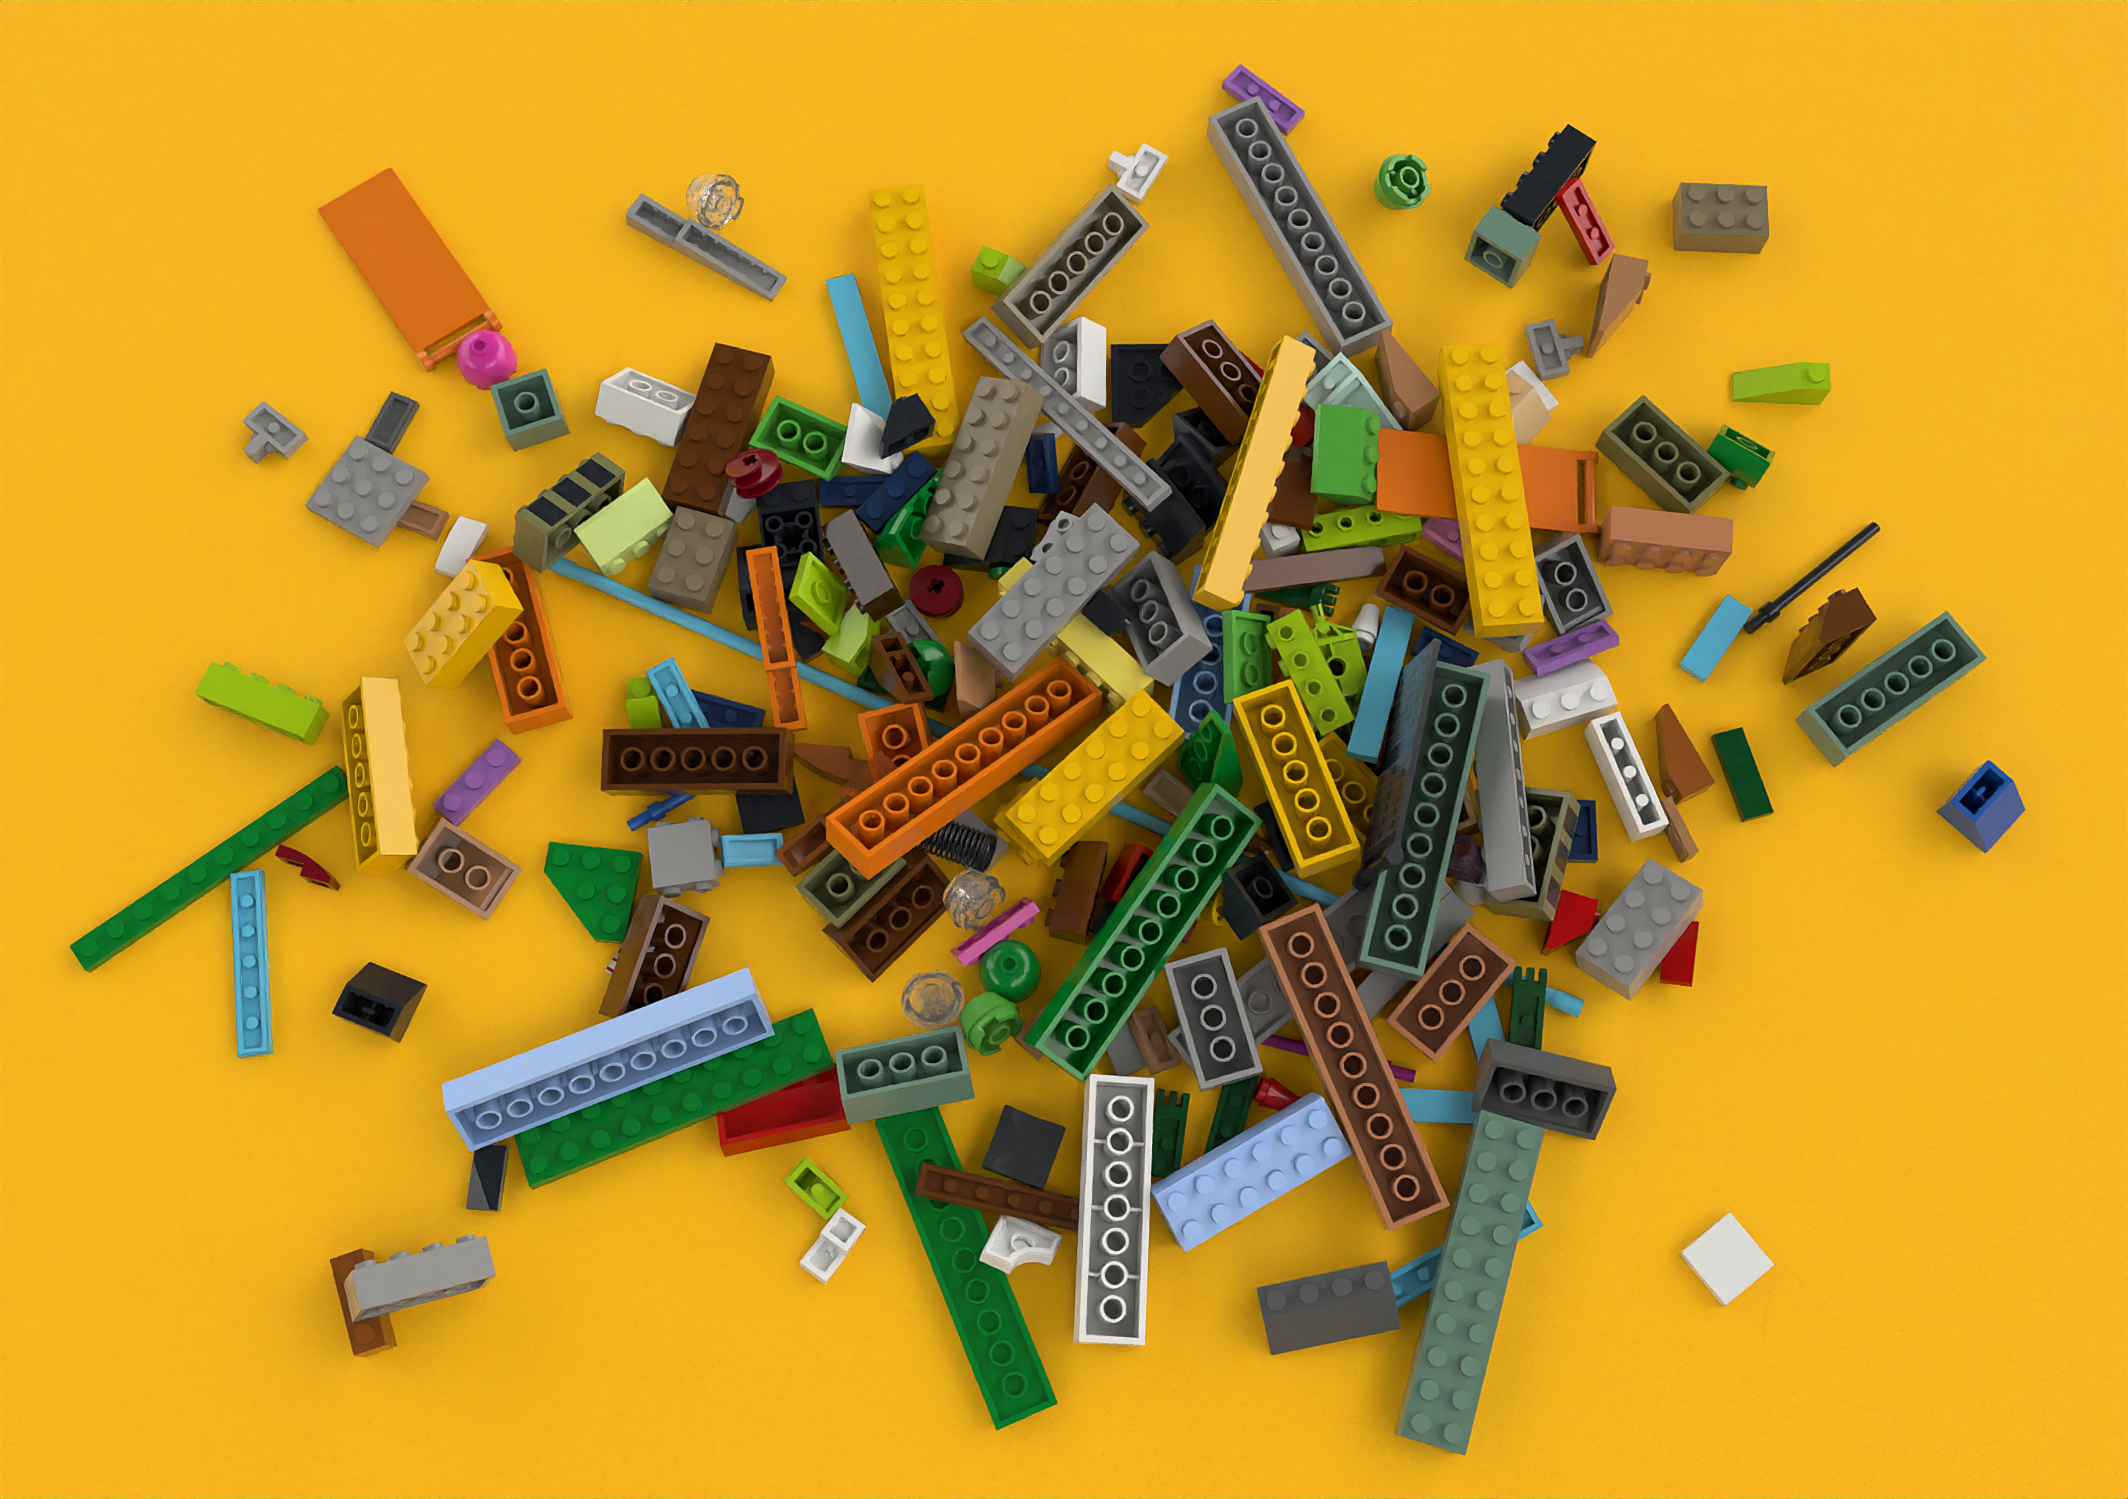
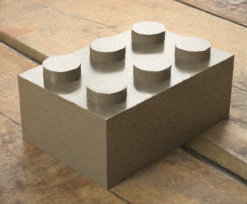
(1720, 218)
(693, 560)

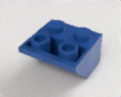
(1983, 806)

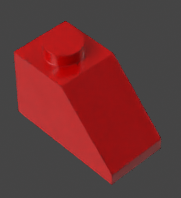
(1572, 921)

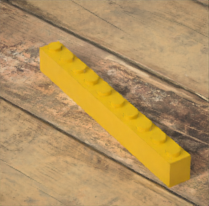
(1254, 476)

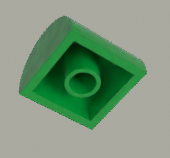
(1740, 457)

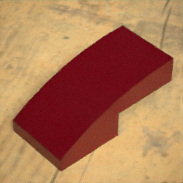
(311, 871)

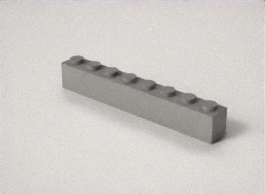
(1502, 791)

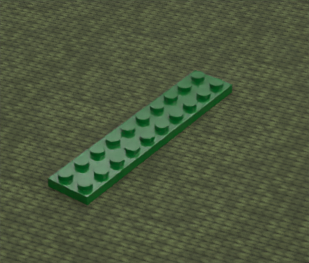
(674, 1101)
(974, 1292)

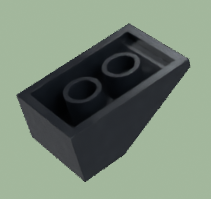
(1011, 541)

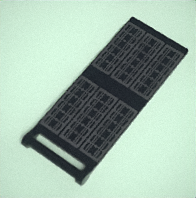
(1398, 767)

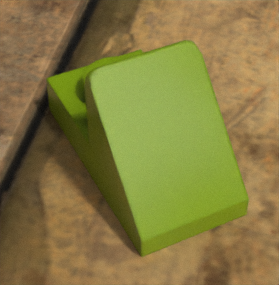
(643, 704)
(815, 1188)

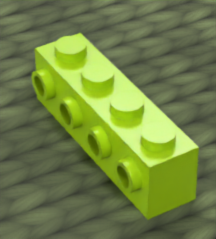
(1357, 529)
(1309, 671)
(262, 703)

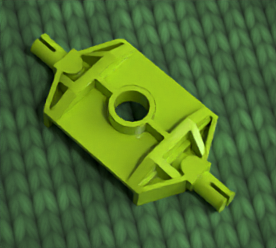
(1342, 645)

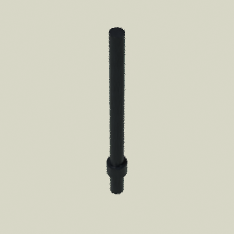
(1771, 610)

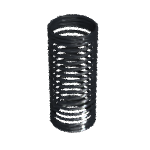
(981, 859)

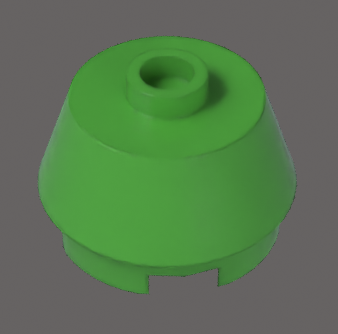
(1402, 182)
(989, 1022)

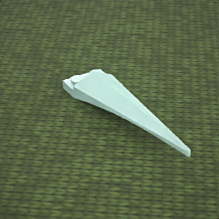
(1345, 385)

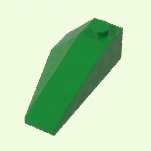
(899, 539)
(1211, 756)

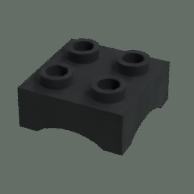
(1023, 1147)

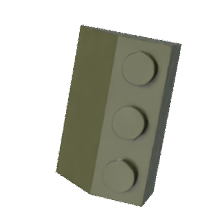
(840, 890)

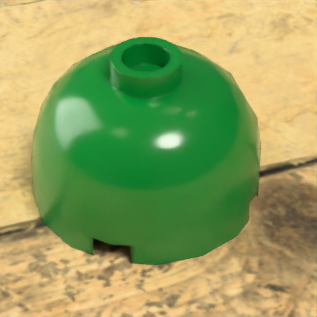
(935, 663)
(1010, 970)

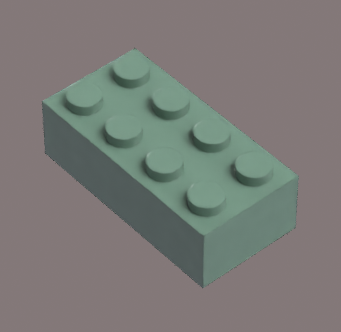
(904, 1074)

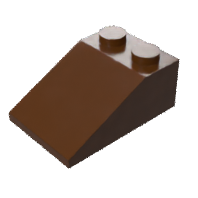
(1293, 500)

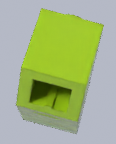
(851, 644)

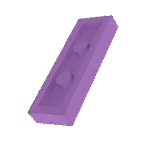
(1245, 85)
(1570, 647)
(477, 782)

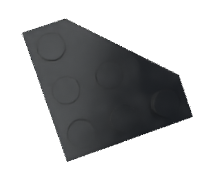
(1140, 383)

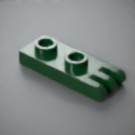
(1304, 597)
(1527, 1008)
(1168, 1133)

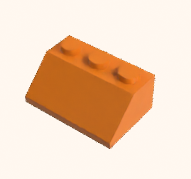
(897, 731)

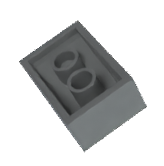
(1569, 584)

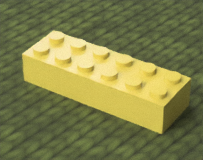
(1091, 652)

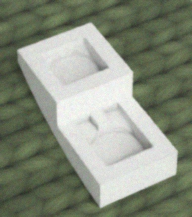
(460, 545)
(832, 1246)

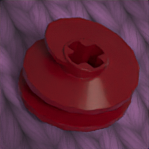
(754, 472)
(938, 578)

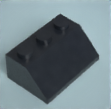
(1171, 524)

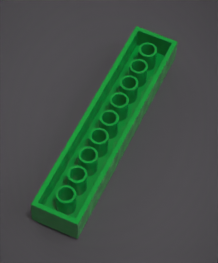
(1143, 931)

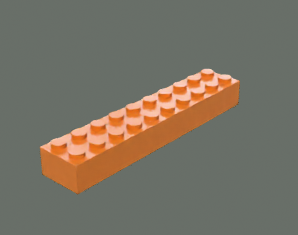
(962, 767)

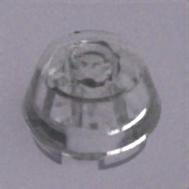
(714, 199)
(972, 898)
(932, 1000)

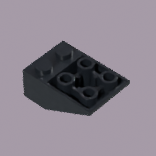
(791, 522)
(746, 595)

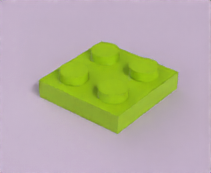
(819, 593)

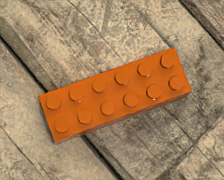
(525, 654)

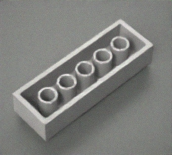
(1053, 592)

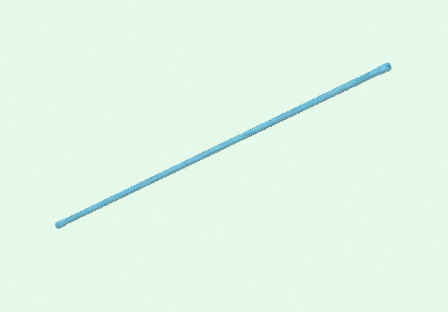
(1554, 997)

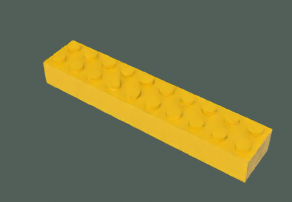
(914, 311)
(1489, 491)

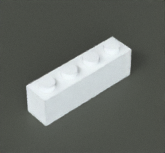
(1625, 777)

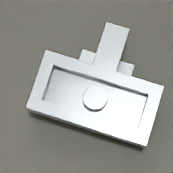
(1137, 172)

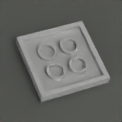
(367, 492)

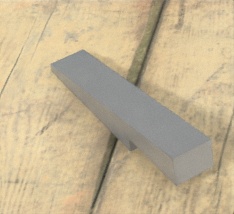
(704, 247)
(1381, 988)

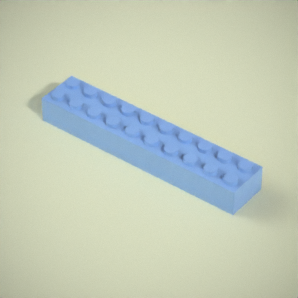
(607, 1059)

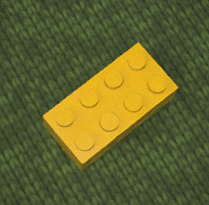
(462, 624)

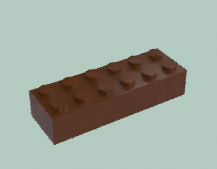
(718, 429)
(697, 761)

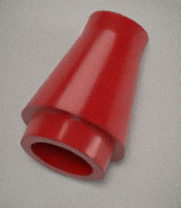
(1273, 1094)

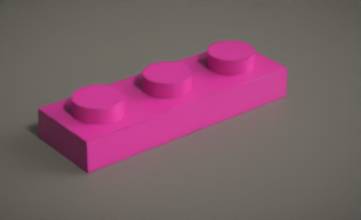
(1016, 916)

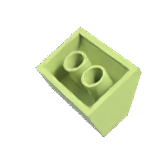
(625, 528)

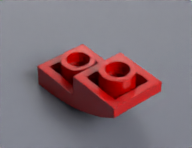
(1679, 962)

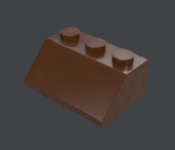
(1426, 589)
(1077, 891)

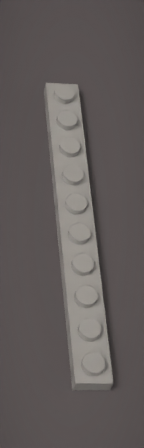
(1069, 415)

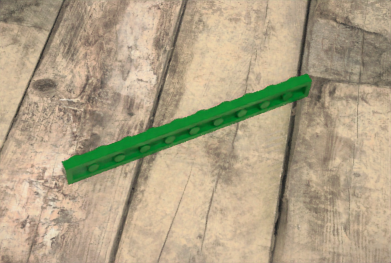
(211, 870)

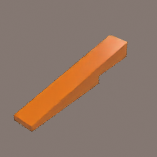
(776, 639)

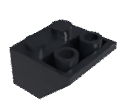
(380, 1001)

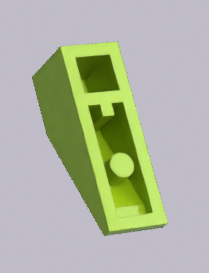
(995, 271)
(1783, 384)

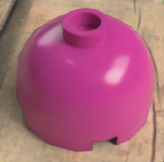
(486, 359)

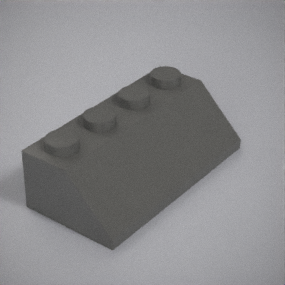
(1543, 1088)
(1328, 1308)

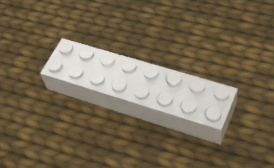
(1114, 1211)

